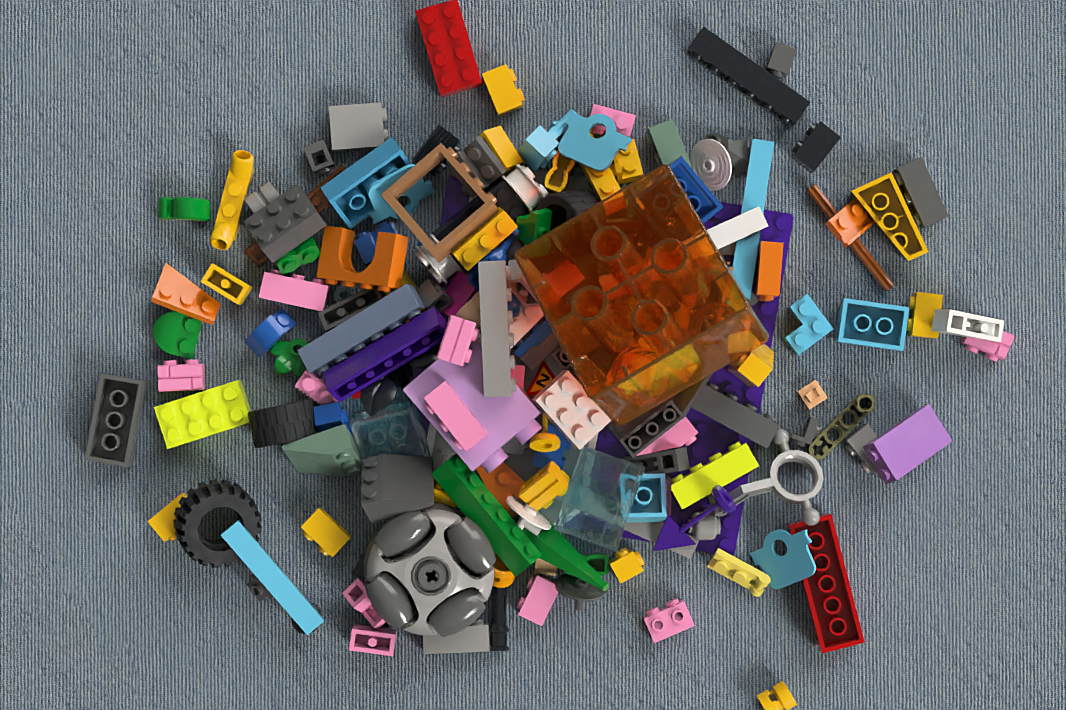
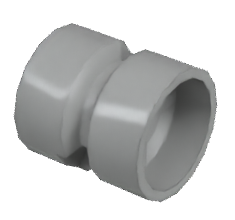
(259, 200)

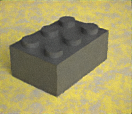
(285, 223)

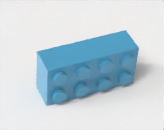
(349, 189)

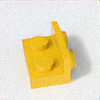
(627, 165)

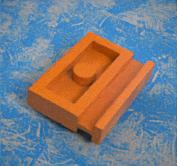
(849, 222)

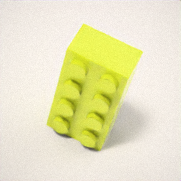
(203, 414)

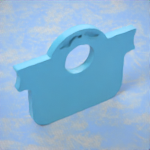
(588, 151)
(382, 209)
(791, 567)

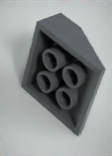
(396, 485)

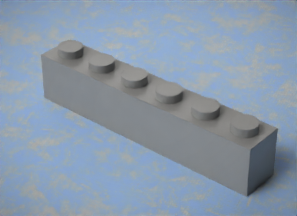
(495, 328)

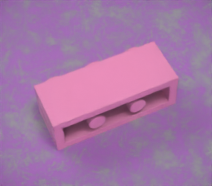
(294, 290)
(455, 416)

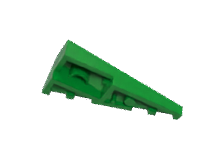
(562, 554)

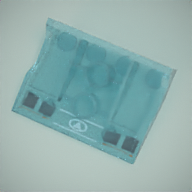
(599, 498)

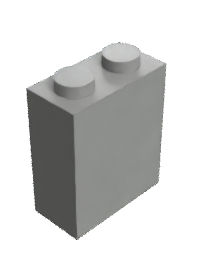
(357, 126)

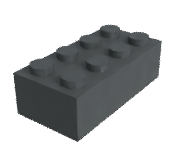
(116, 420)

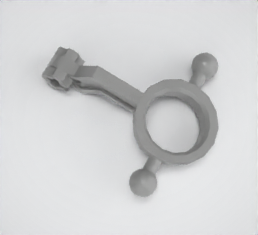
(741, 493)

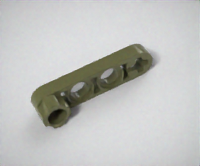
(842, 429)

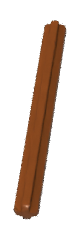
(857, 246)

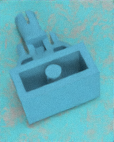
(541, 145)

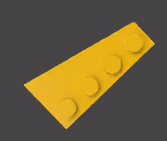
(890, 212)
(753, 366)

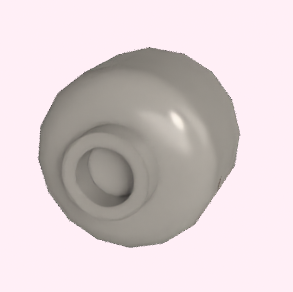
(706, 528)

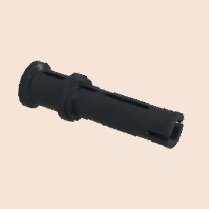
(499, 628)

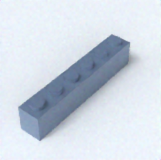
(362, 329)

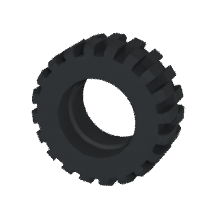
(197, 505)

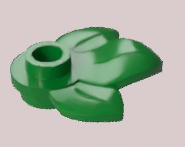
(287, 359)

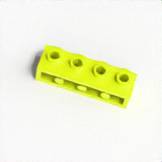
(719, 471)

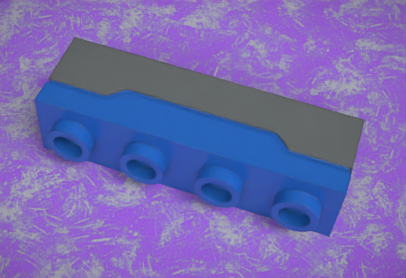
(537, 346)

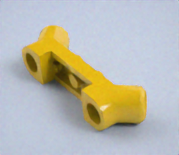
(232, 200)

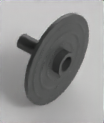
(577, 590)

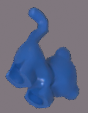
(495, 254)

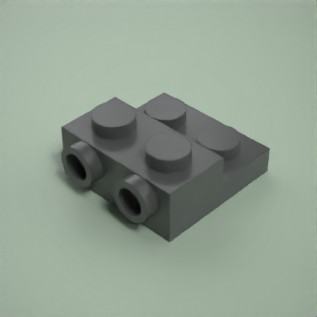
(481, 163)

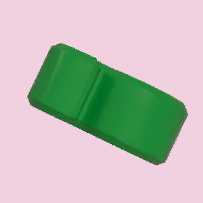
(183, 208)

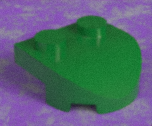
(176, 333)

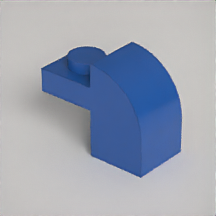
(269, 332)

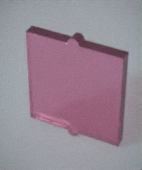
(668, 494)

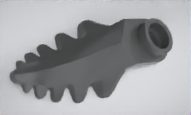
(738, 153)

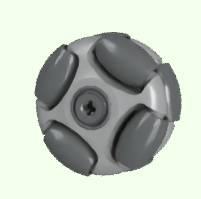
(429, 571)

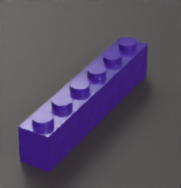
(385, 354)

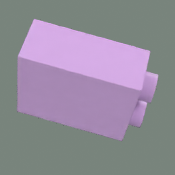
(498, 415)

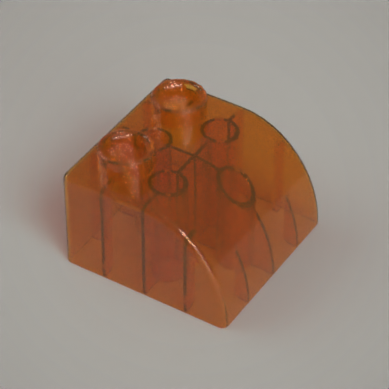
(640, 296)

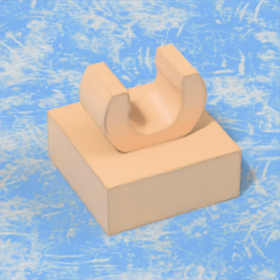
(812, 394)

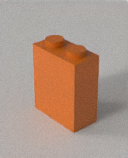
(768, 270)

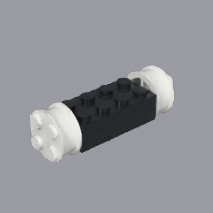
(514, 194)

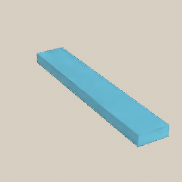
(272, 577)

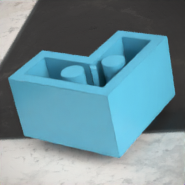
(811, 325)

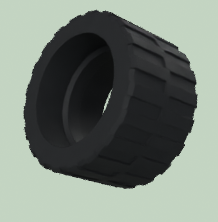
(570, 201)
(282, 423)

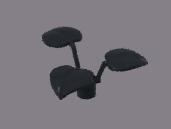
(383, 392)

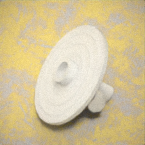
(711, 163)
(530, 518)

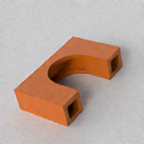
(383, 272)

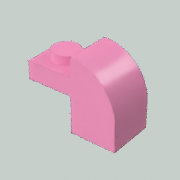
(358, 598)

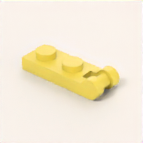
(739, 572)

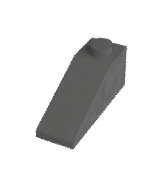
(662, 461)

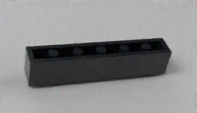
(748, 76)

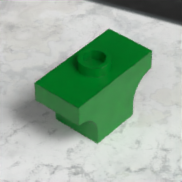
(533, 225)

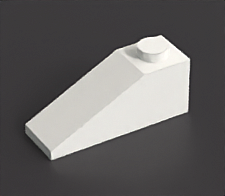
(967, 325)

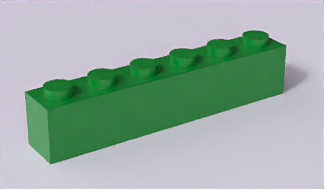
(483, 508)

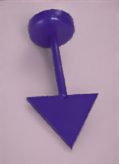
(673, 536)

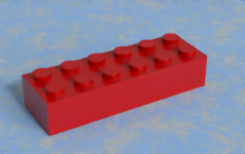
(828, 589)

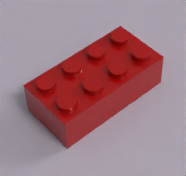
(449, 48)

